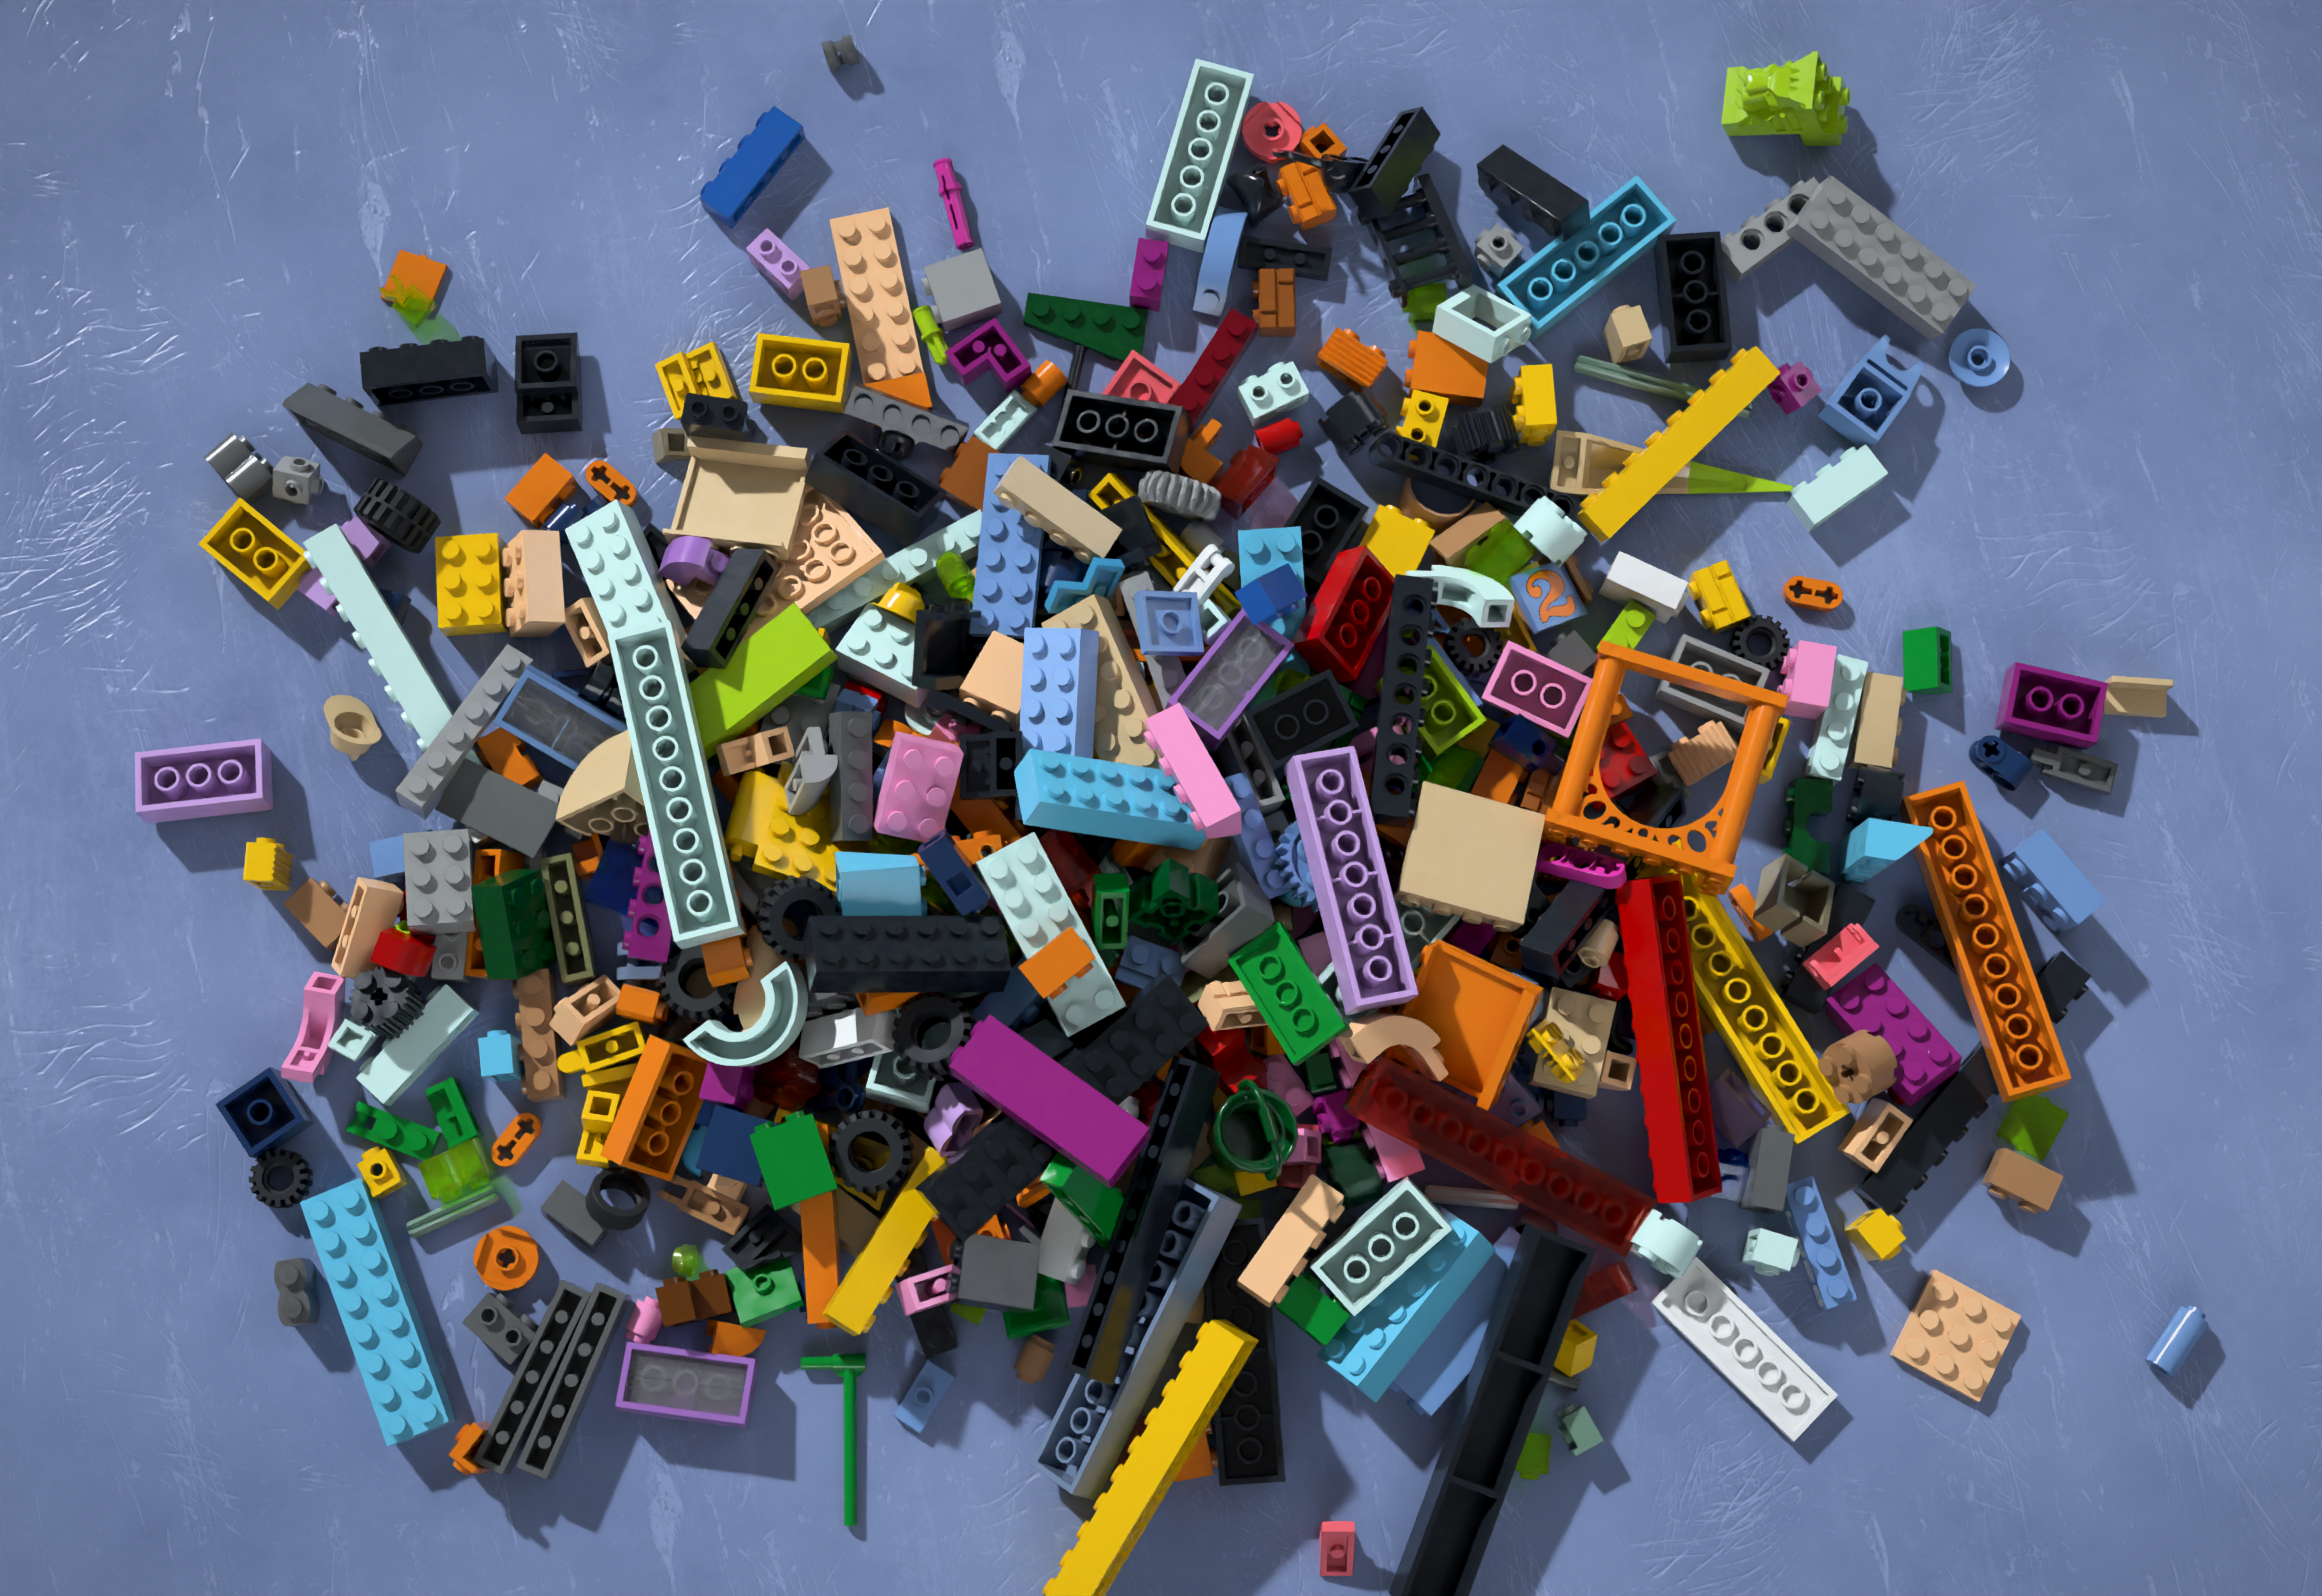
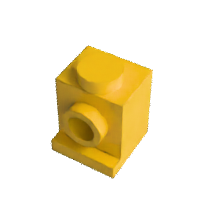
(391, 1177)

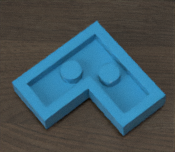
(1099, 580)

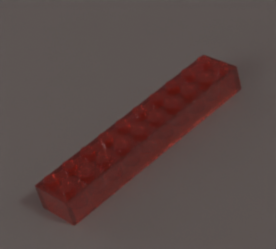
(1498, 1153)

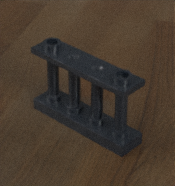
(1445, 243)

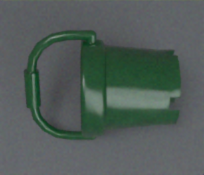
(1253, 1132)

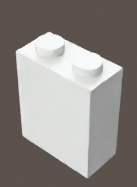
(1646, 585)

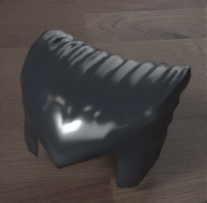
(1255, 192)

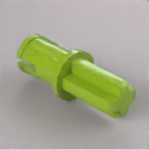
(931, 333)

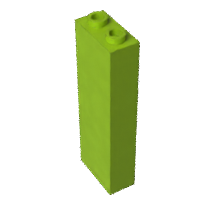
(758, 677)

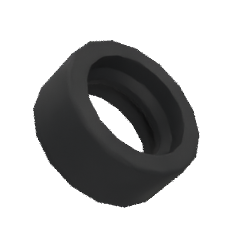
(610, 1216)

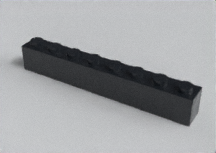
(1583, 906)

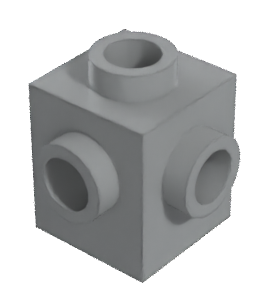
(1497, 250)
(297, 480)

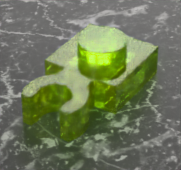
(409, 303)

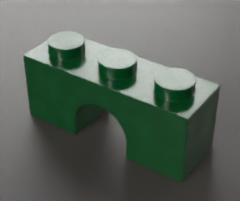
(1804, 800)

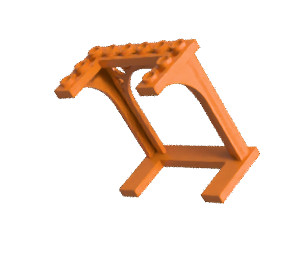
(1715, 863)

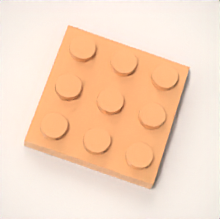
(1955, 1335)

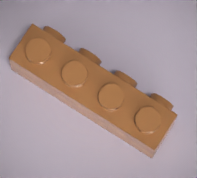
(540, 1041)

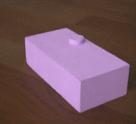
(203, 781)

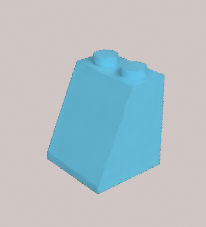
(879, 884)

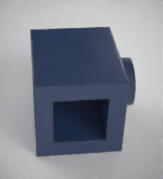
(1565, 1108)

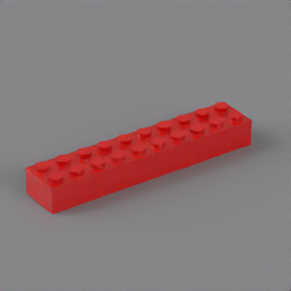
(1668, 1039)

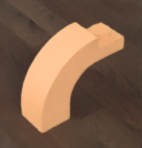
(1381, 1030)

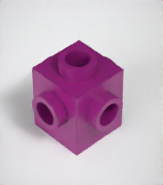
(1793, 387)

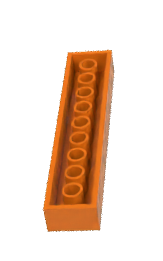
(1985, 944)

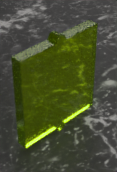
(2032, 1125)

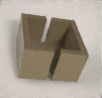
(1797, 908)

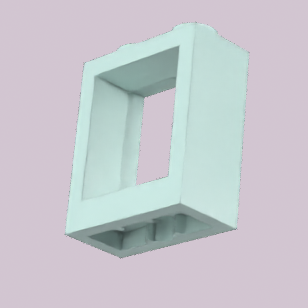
(1455, 323)

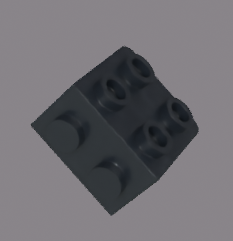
(1137, 537)

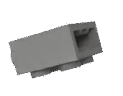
(961, 290)

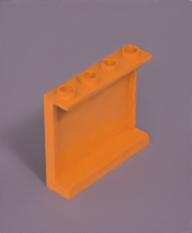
(1475, 1013)

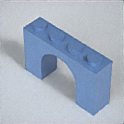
(1254, 843)

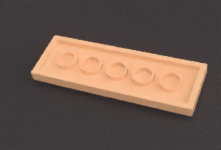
(876, 296)

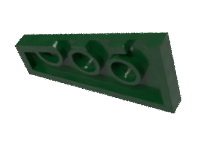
(1096, 325)

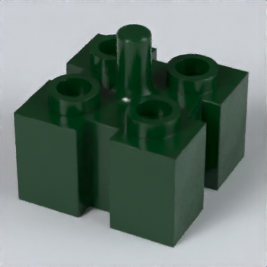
(1173, 900)

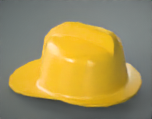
(902, 602)

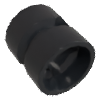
(603, 687)

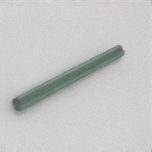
(1640, 380)

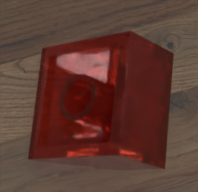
(1245, 479)

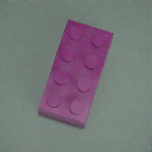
(1882, 1008)

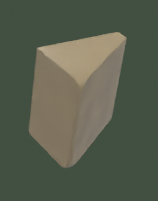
(670, 445)

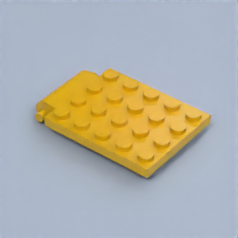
(781, 841)

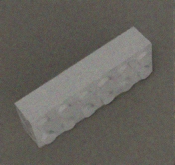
(1881, 258)

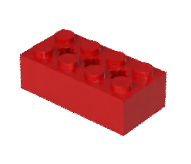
(1346, 615)

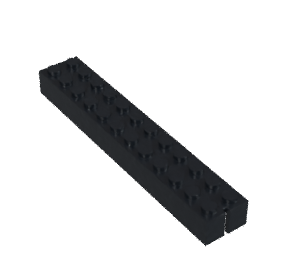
(1493, 1416)

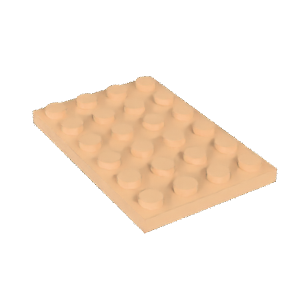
(824, 559)

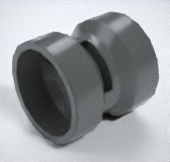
(847, 52)

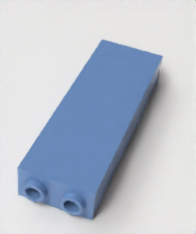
(1454, 1343)

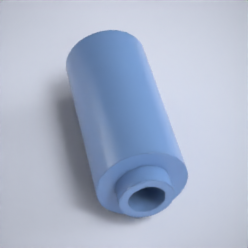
(2177, 1341)

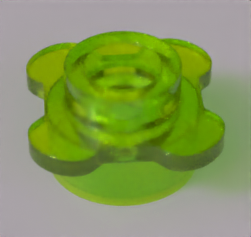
(685, 1260)

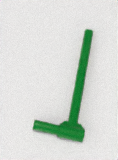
(848, 1367)

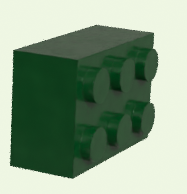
(514, 924)

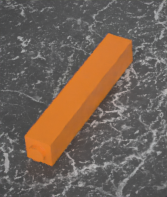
(821, 1246)

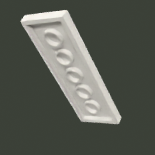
(1744, 1349)

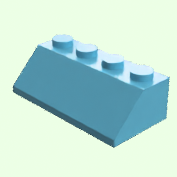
(1875, 847)

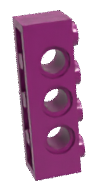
(638, 945)

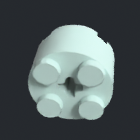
(1549, 532)
(1666, 1244)

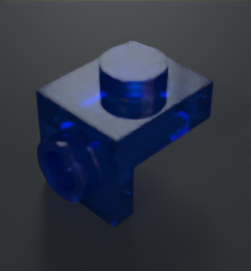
(1734, 1174)

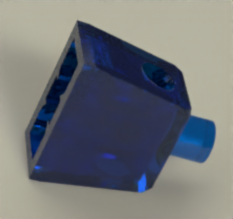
(1516, 739)

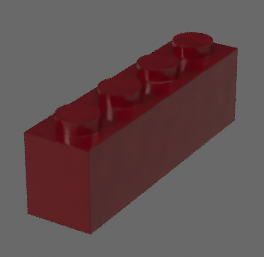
(1215, 366)

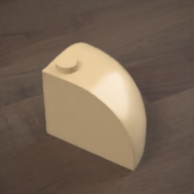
(606, 794)

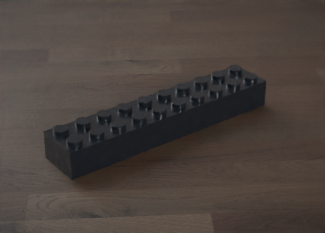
(1111, 1060)

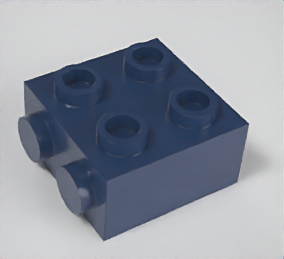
(728, 1147)

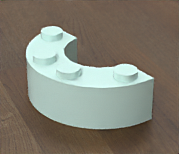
(770, 1036)

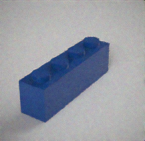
(752, 166)

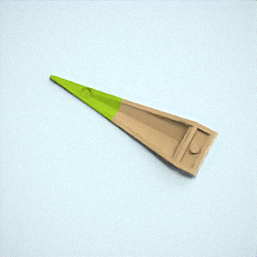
(1586, 460)

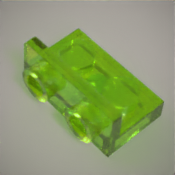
(1501, 553)

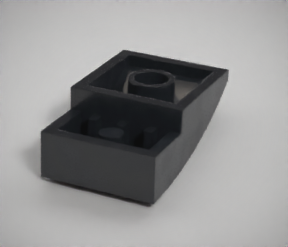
(548, 383)

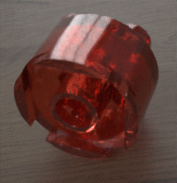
(787, 1080)

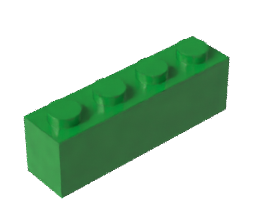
(1084, 1197)

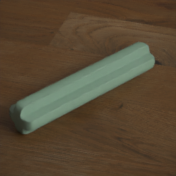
(452, 1211)

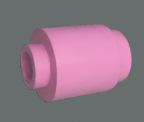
(644, 1321)

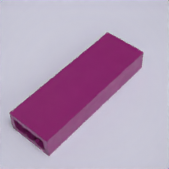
(1049, 1101)

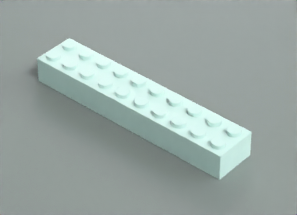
(675, 785)

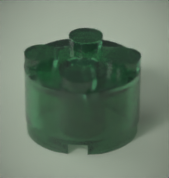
(1352, 1172)

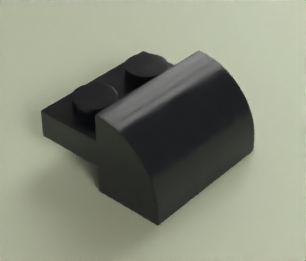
(990, 765)

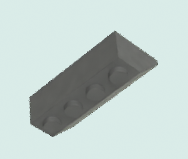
(354, 427)

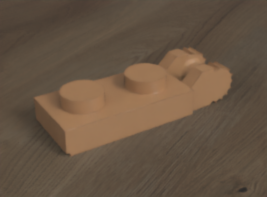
(708, 1205)

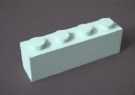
(1836, 723)
(417, 1048)

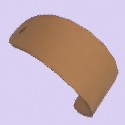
(1414, 509)

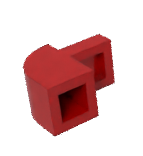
(404, 952)

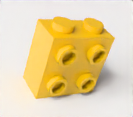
(1535, 404)

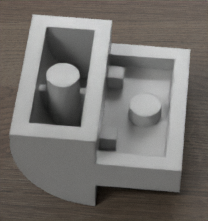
(810, 772)

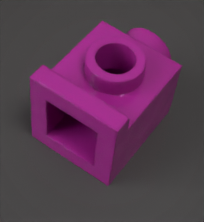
(1333, 1118)

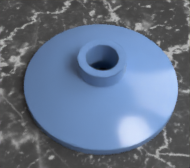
(1988, 348)

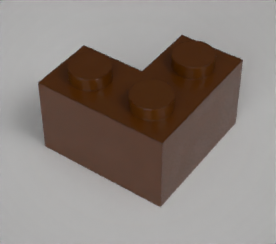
(694, 1301)

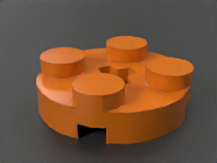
(491, 1268)

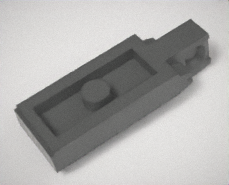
(2075, 768)

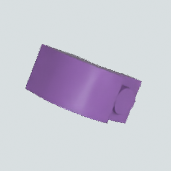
(692, 558)

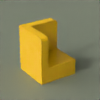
(1576, 1349)

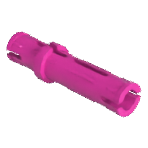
(950, 192)

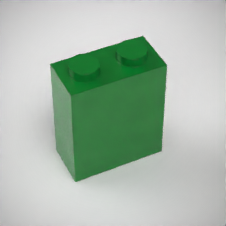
(792, 1160)

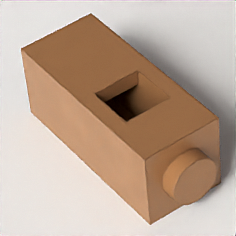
(1455, 542)

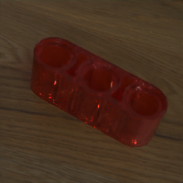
(1604, 1288)

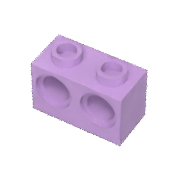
(777, 263)

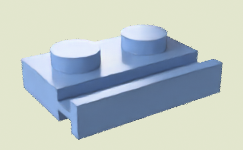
(1145, 961)

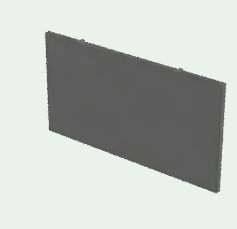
(499, 808)

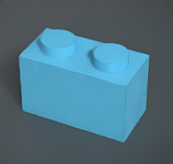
(500, 1057)

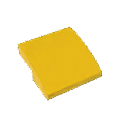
(697, 373)

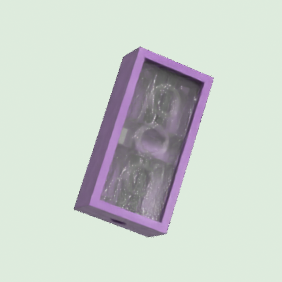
(1231, 677)
(687, 1385)

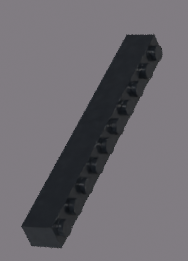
(1959, 1100)
(1143, 1220)

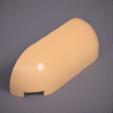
(749, 994)

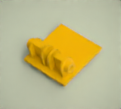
(1569, 1059)

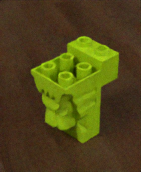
(1787, 101)

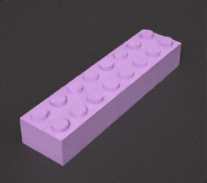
(1350, 880)

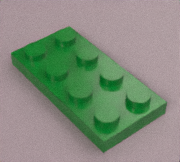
(1288, 993)

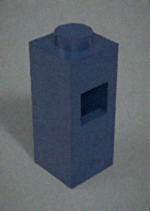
(954, 873)

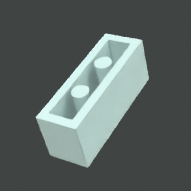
(1836, 487)

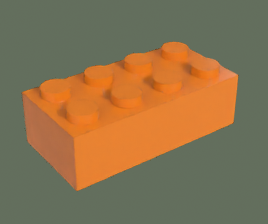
(657, 1109)

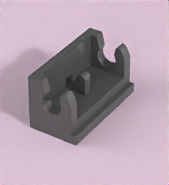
(568, 1211)

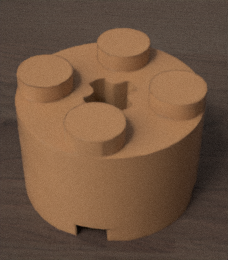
(1858, 1067)

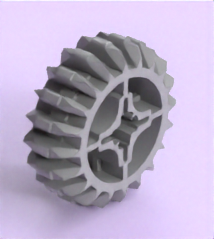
(1179, 495)

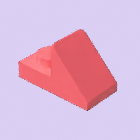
(1336, 1548)

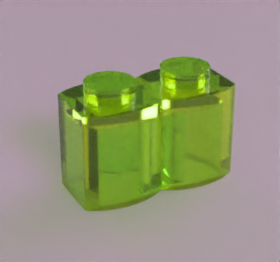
(456, 1170)

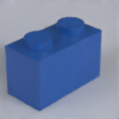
(1271, 595)

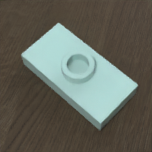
(1005, 421)

